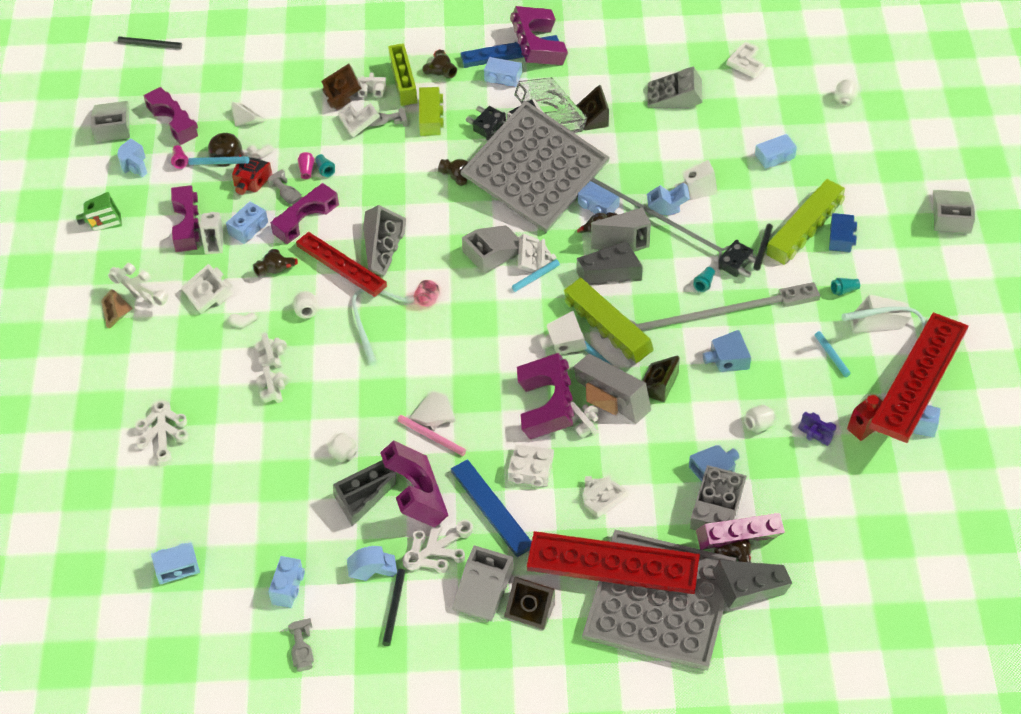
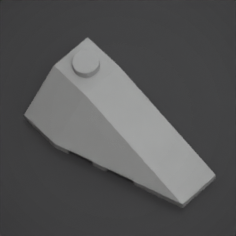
(382, 234)

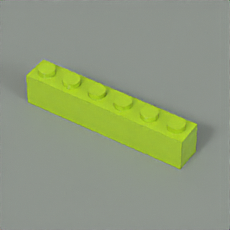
(805, 221)
(608, 320)

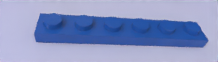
(504, 51)

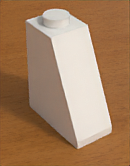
(884, 321)

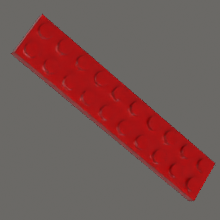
(919, 378)

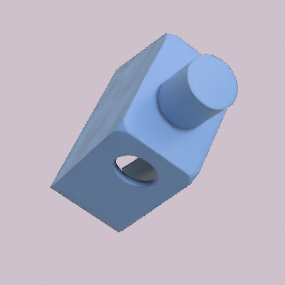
(729, 353)
(715, 457)

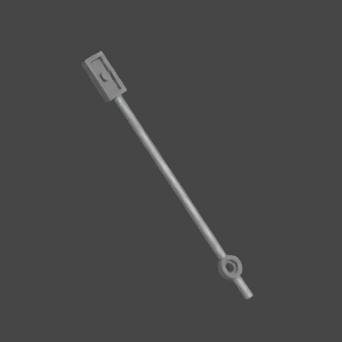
(788, 296)

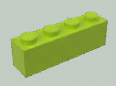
(402, 74)

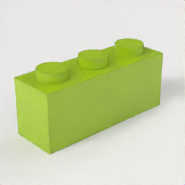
(430, 111)

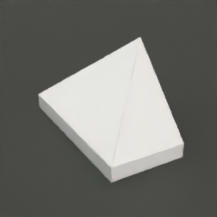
(244, 115)

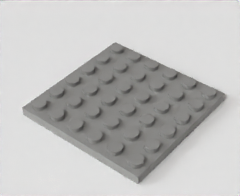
(535, 166)
(660, 621)

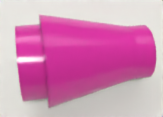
(179, 158)
(305, 164)

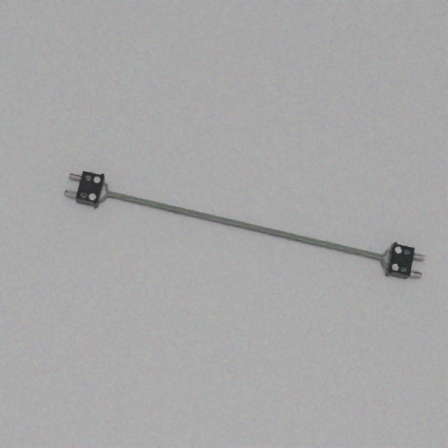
(732, 260)

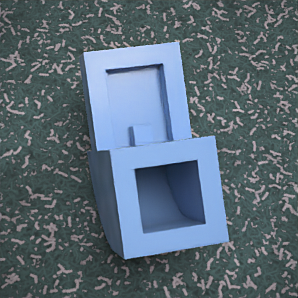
(131, 158)
(667, 202)
(370, 560)

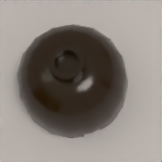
(224, 145)

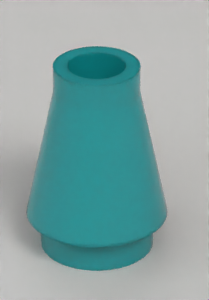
(325, 166)
(703, 281)
(844, 285)

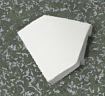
(533, 253)
(434, 411)
(602, 494)

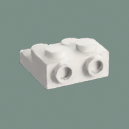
(207, 288)
(530, 465)

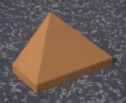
(114, 308)
(601, 399)

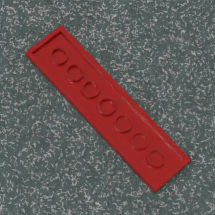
(613, 562)

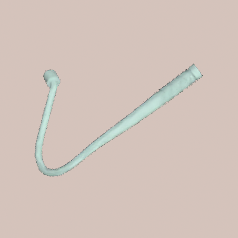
(870, 312)
(366, 344)

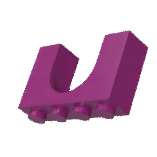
(534, 48)
(557, 411)
(424, 499)

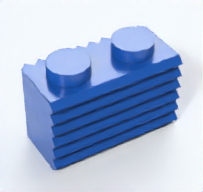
(841, 232)

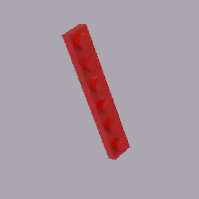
(341, 264)

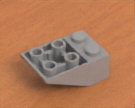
(676, 90)
(110, 121)
(953, 211)
(628, 226)
(490, 246)
(717, 497)
(483, 583)

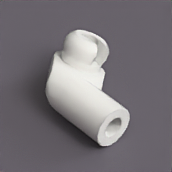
(259, 153)

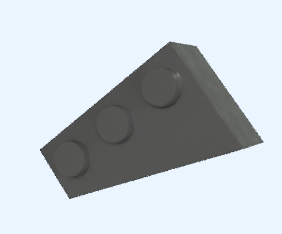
(610, 264)
(363, 490)
(750, 582)

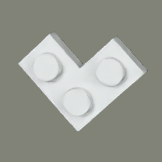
(743, 60)
(358, 121)

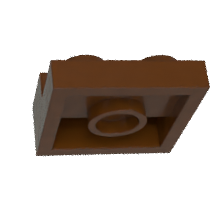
(341, 86)

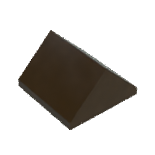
(595, 109)
(661, 377)
(530, 603)

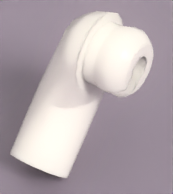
(242, 321)

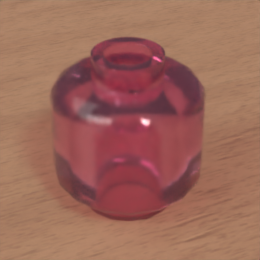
(427, 293)

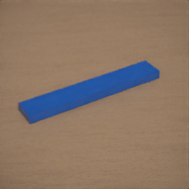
(492, 508)

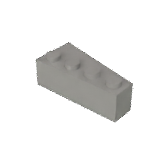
(630, 391)

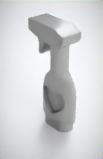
(399, 118)
(287, 192)
(301, 651)

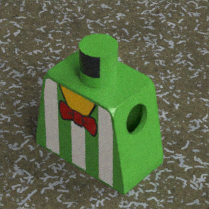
(100, 213)

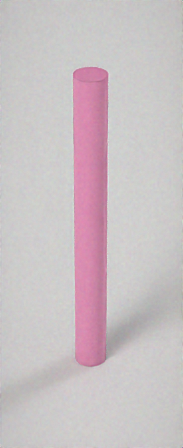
(432, 435)

